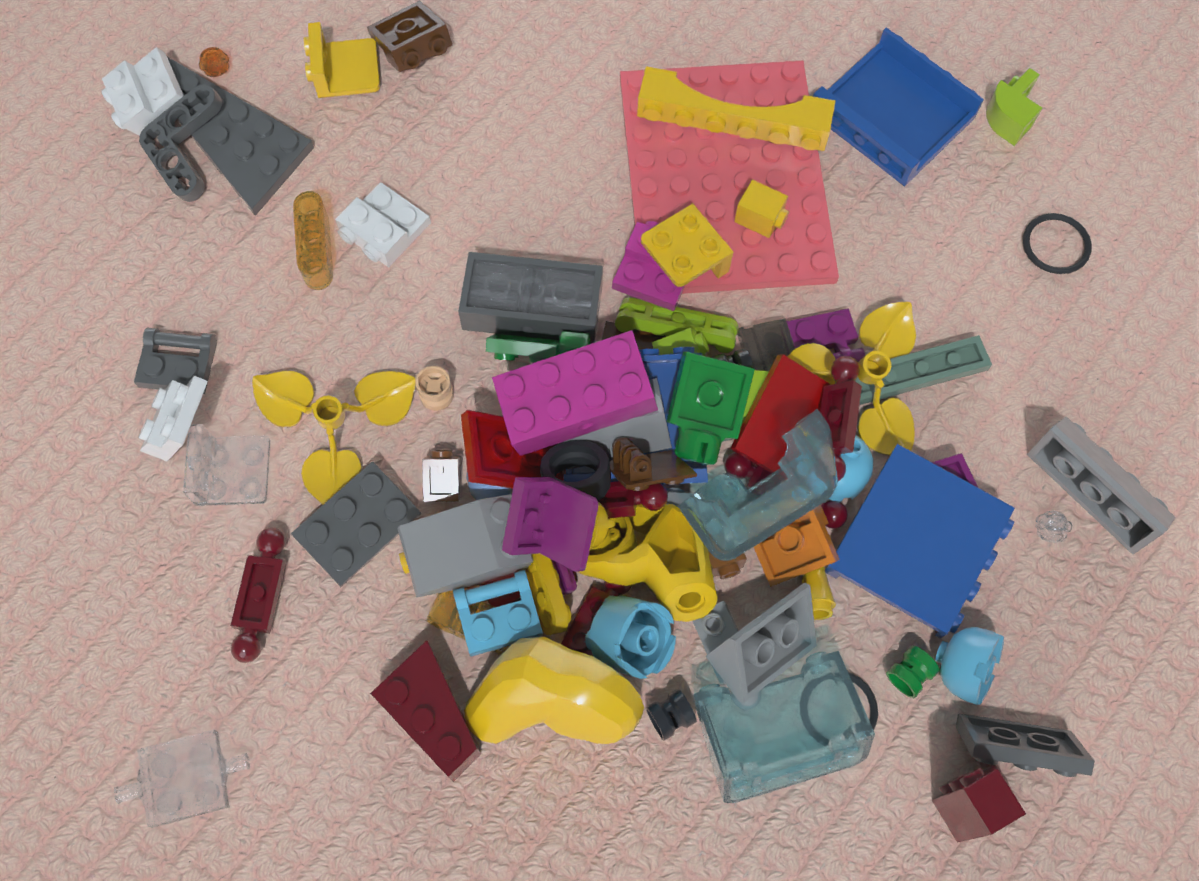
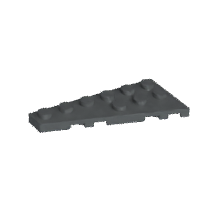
(245, 143)

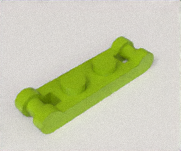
(660, 321)

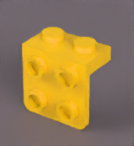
(340, 66)
(687, 247)

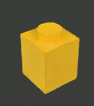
(762, 209)

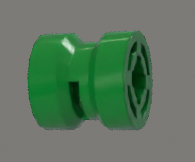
(913, 671)

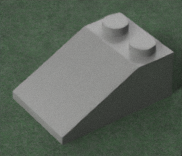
(460, 547)

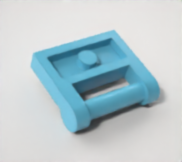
(502, 624)

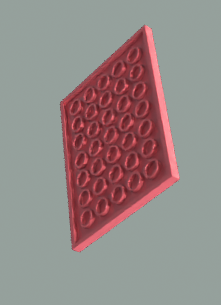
(712, 170)

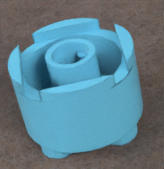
(632, 636)

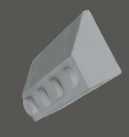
(1101, 486)

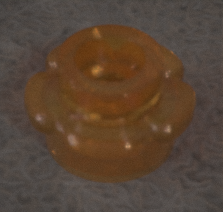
(213, 62)

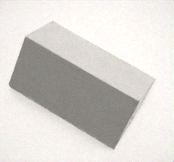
(646, 431)
(767, 645)

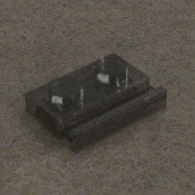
(765, 342)

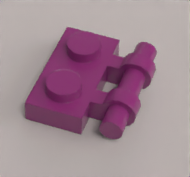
(830, 330)

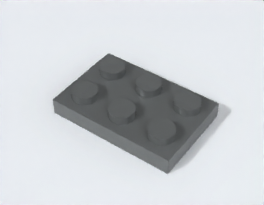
(355, 524)
(1024, 745)

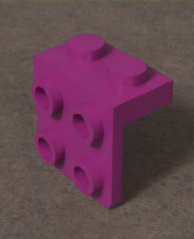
(550, 521)

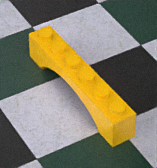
(795, 124)

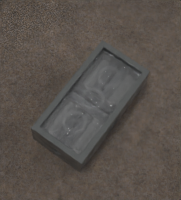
(529, 296)

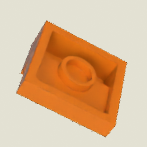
(797, 548)

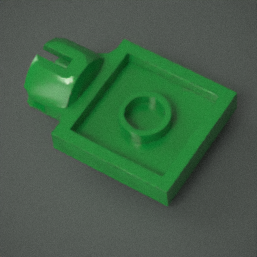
(538, 349)
(708, 405)

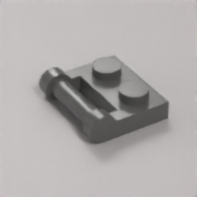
(159, 369)

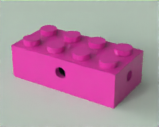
(574, 393)

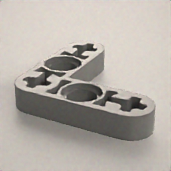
(172, 136)

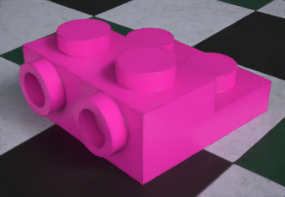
(642, 276)

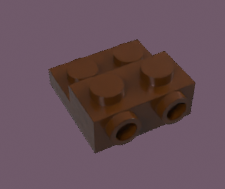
(411, 36)

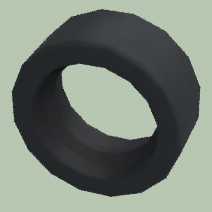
(579, 454)

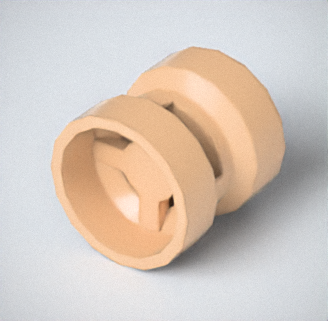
(434, 380)

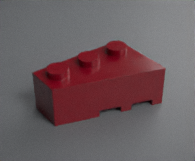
(426, 709)
(977, 804)

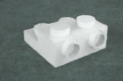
(141, 90)
(382, 224)
(172, 418)

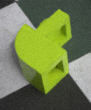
(1010, 110)

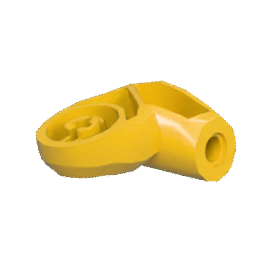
(664, 554)
(556, 686)

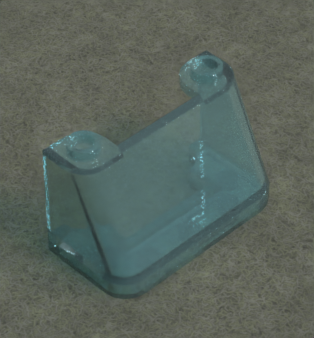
(738, 518)
(789, 734)

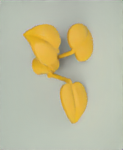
(890, 335)
(287, 394)

